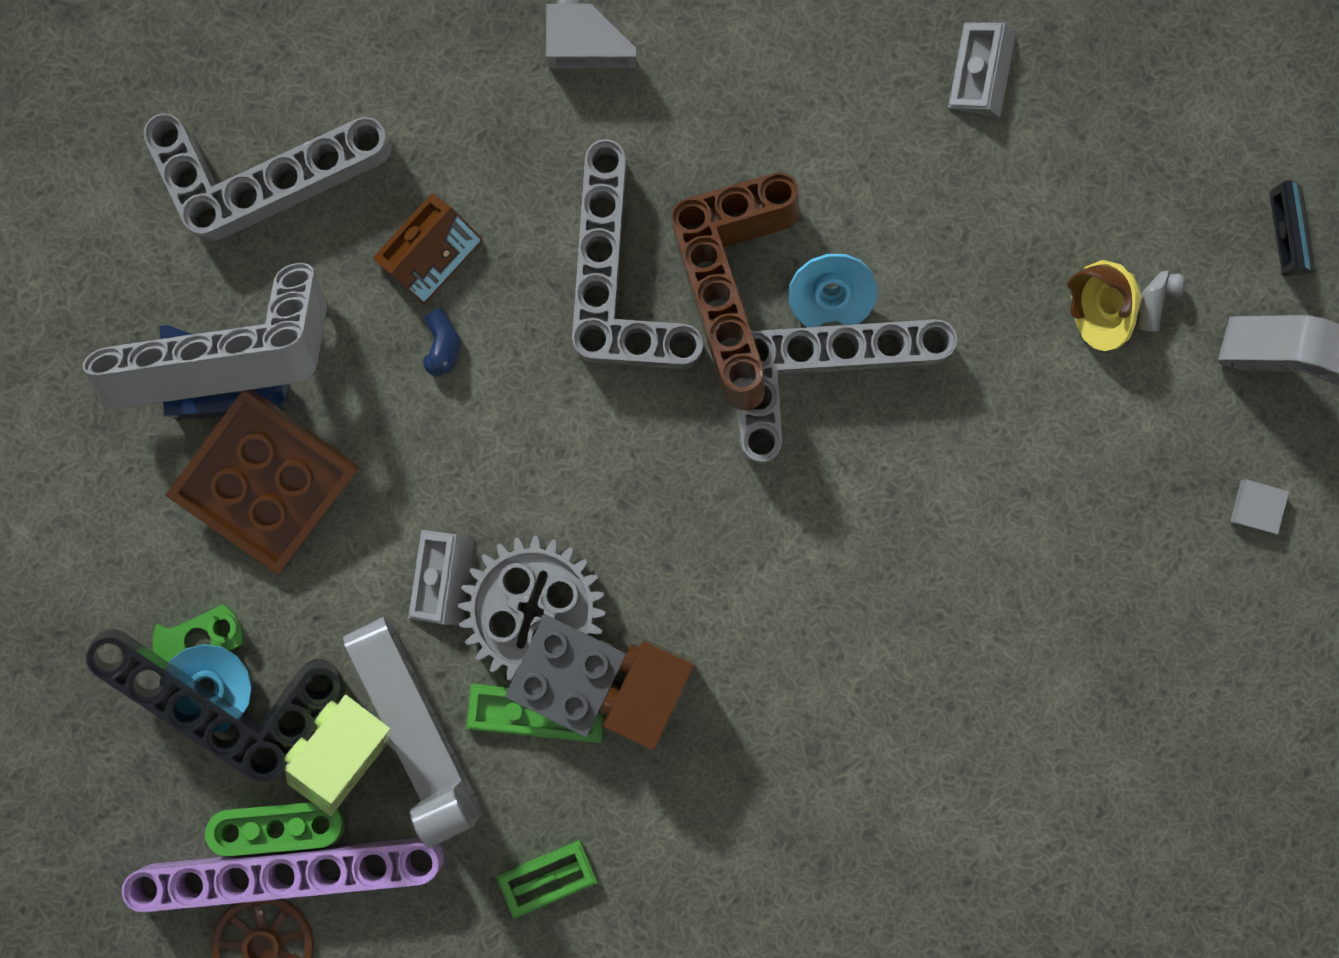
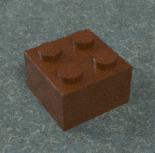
(647, 694)

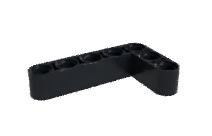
(214, 709)

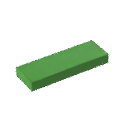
(495, 713)

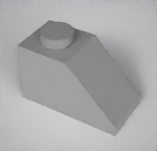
(584, 39)

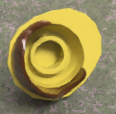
(1105, 304)

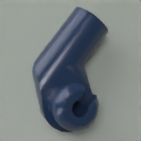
(445, 345)

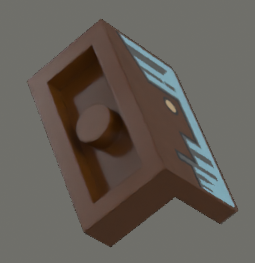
(428, 248)

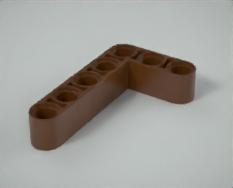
(717, 281)

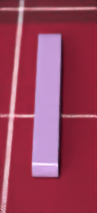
(263, 883)

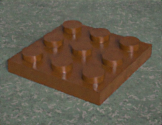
(262, 480)

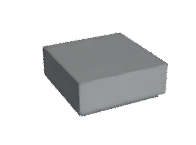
(1259, 507)

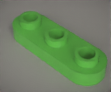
(255, 827)

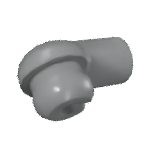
(1154, 295)

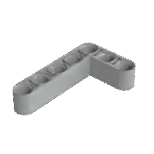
(263, 178)
(606, 275)
(1282, 345)
(824, 360)
(220, 361)
(417, 736)

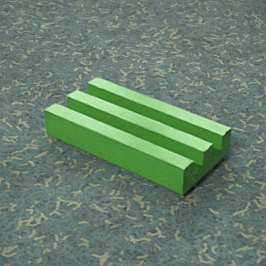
(581, 864)

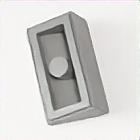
(982, 68)
(439, 576)

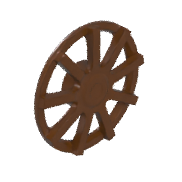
(263, 940)

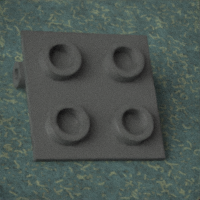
(565, 675)

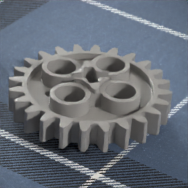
(492, 596)

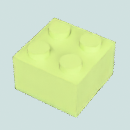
(336, 754)

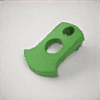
(171, 641)

